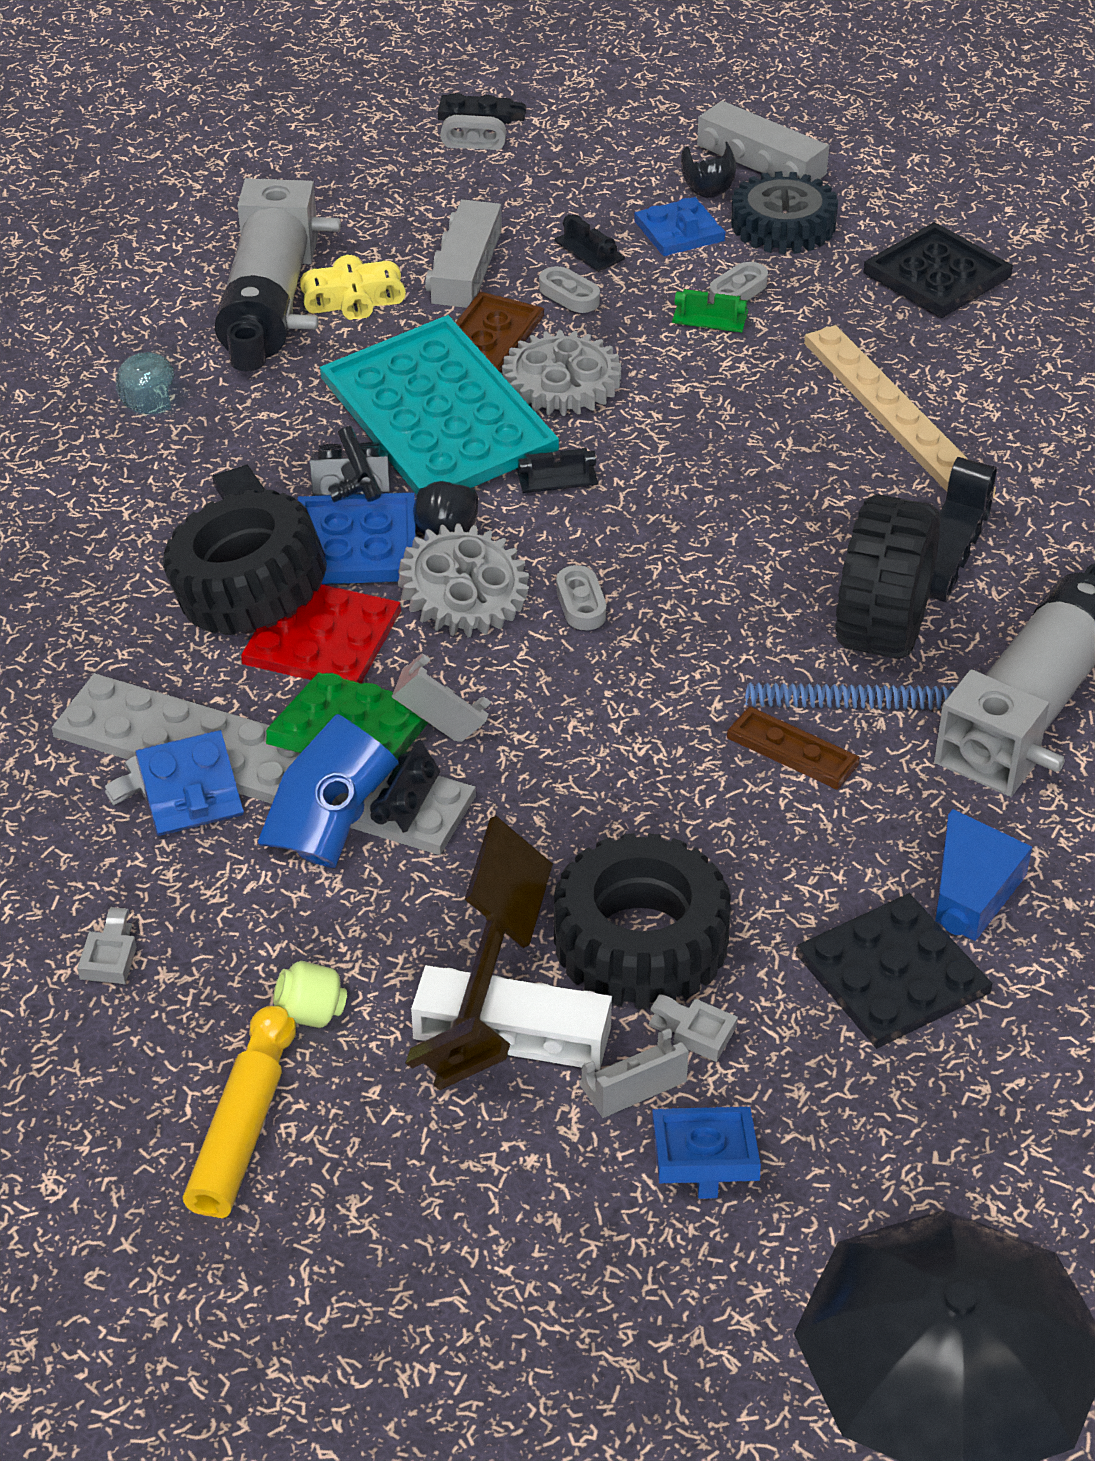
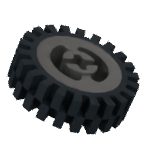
(808, 215)

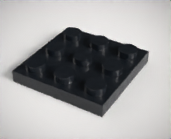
(938, 269)
(893, 970)

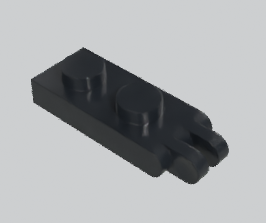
(485, 105)

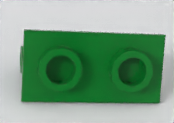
(725, 314)

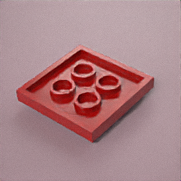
(331, 634)

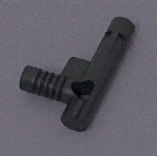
(354, 471)

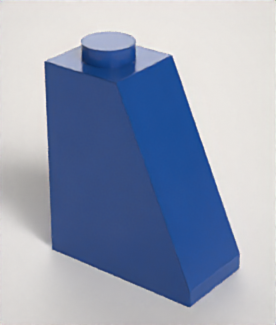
(977, 874)

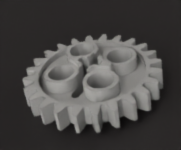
(563, 372)
(463, 580)

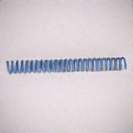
(846, 693)

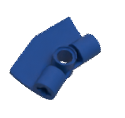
(333, 764)

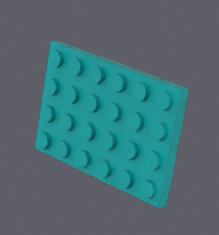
(438, 407)

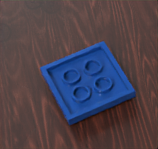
(363, 537)

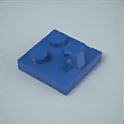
(679, 226)
(189, 782)
(705, 1147)

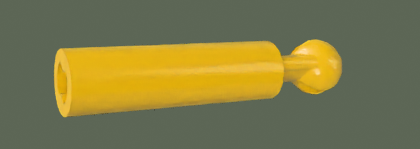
(240, 1115)

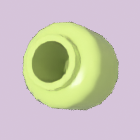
(310, 993)

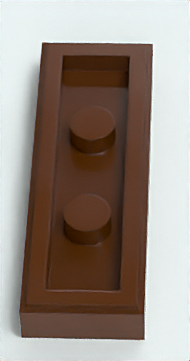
(793, 747)

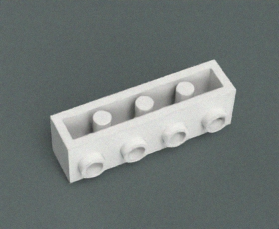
(533, 1017)

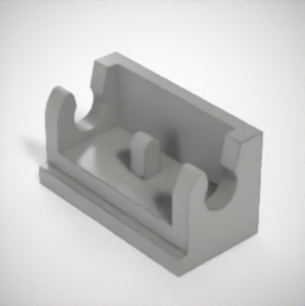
(437, 702)
(636, 1076)

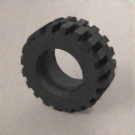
(245, 562)
(887, 576)
(641, 963)

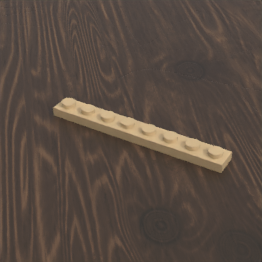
(885, 402)

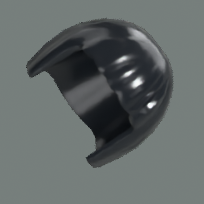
(711, 176)
(445, 505)

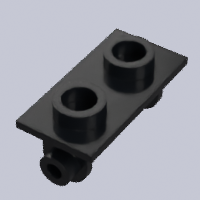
(587, 244)
(541, 473)
(408, 788)

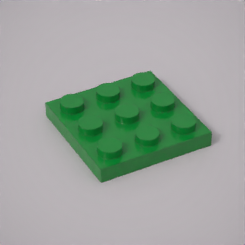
(359, 703)

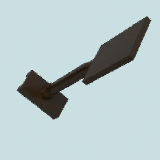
(509, 892)

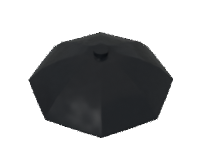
(950, 1343)

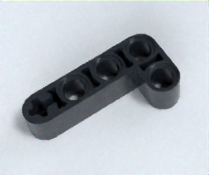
(962, 515)

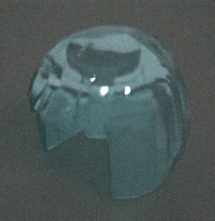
(144, 383)

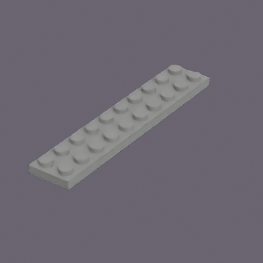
(129, 718)

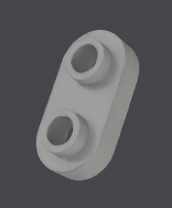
(474, 132)
(742, 280)
(569, 289)
(581, 597)

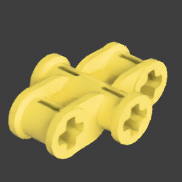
(363, 286)

